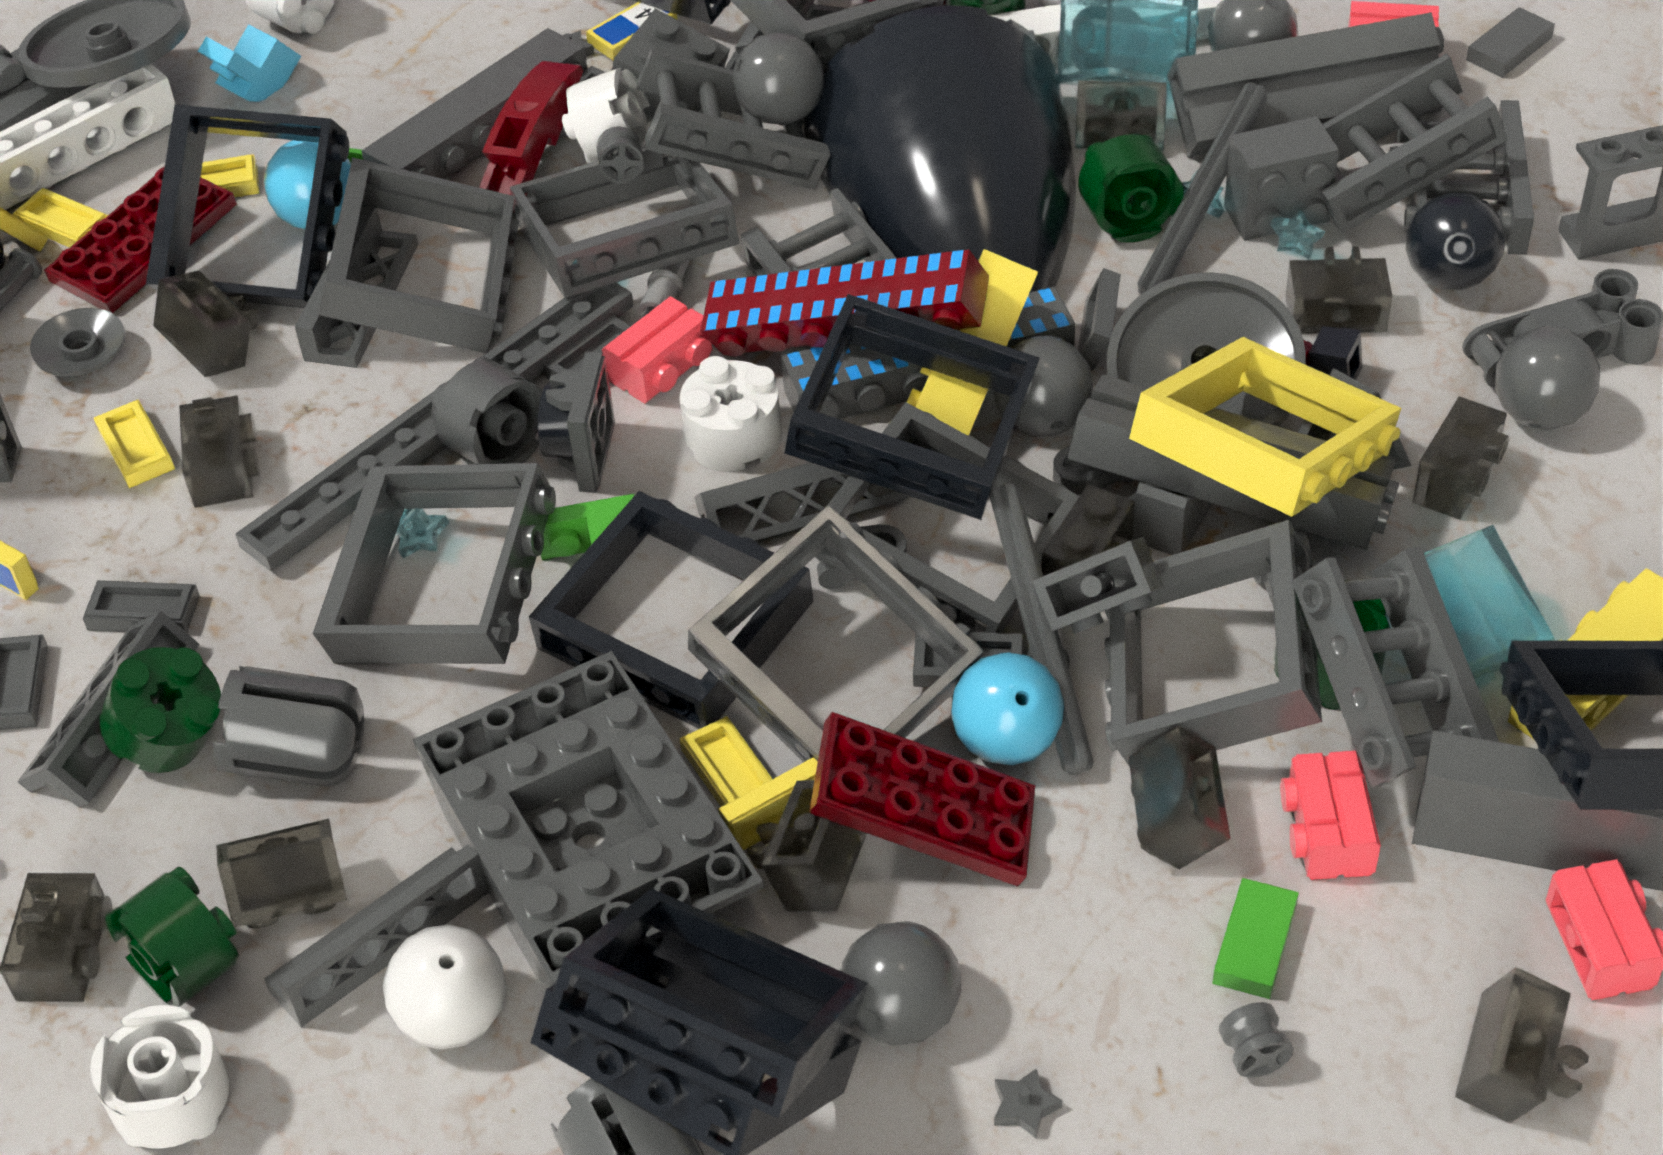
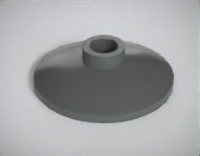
(77, 341)

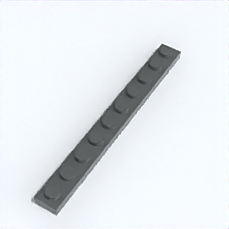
(413, 434)

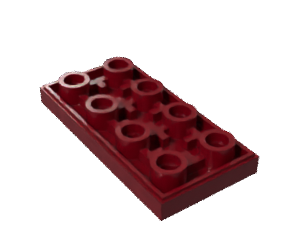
(115, 254)
(923, 799)

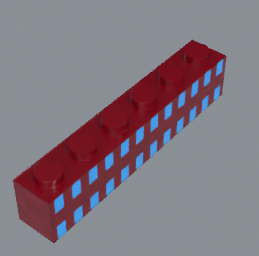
(804, 304)

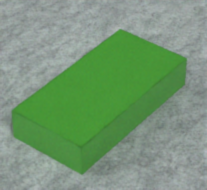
(1255, 938)

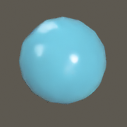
(290, 181)
(1007, 708)

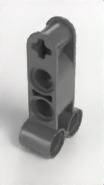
(1605, 319)

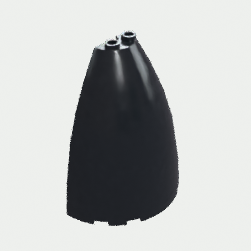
(952, 138)

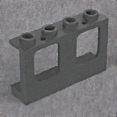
(1622, 226)

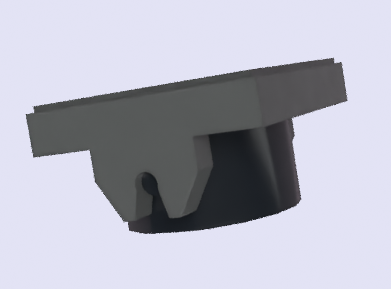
(578, 420)

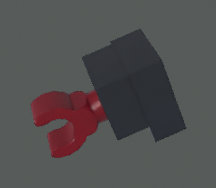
(1336, 350)

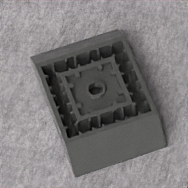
(568, 765)

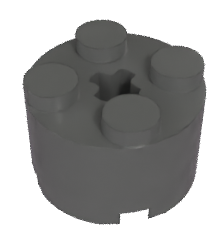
(488, 413)

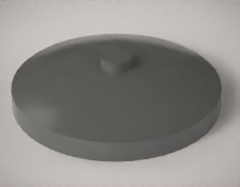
(102, 40)
(1193, 318)

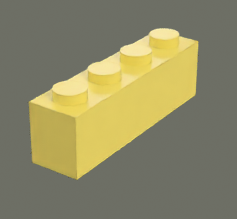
(960, 401)
(1630, 614)

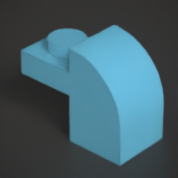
(254, 67)

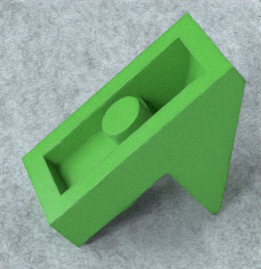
(576, 526)

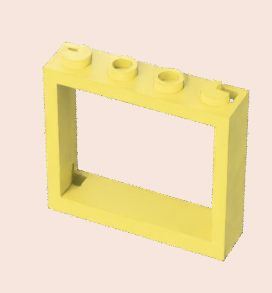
(1174, 424)

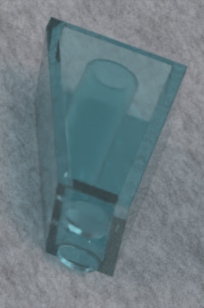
(1124, 39)
(1485, 600)

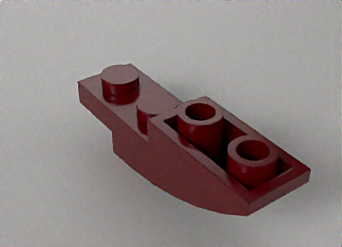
(527, 125)

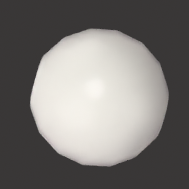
(444, 986)

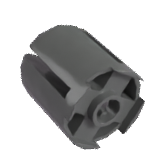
(289, 726)
(611, 1125)

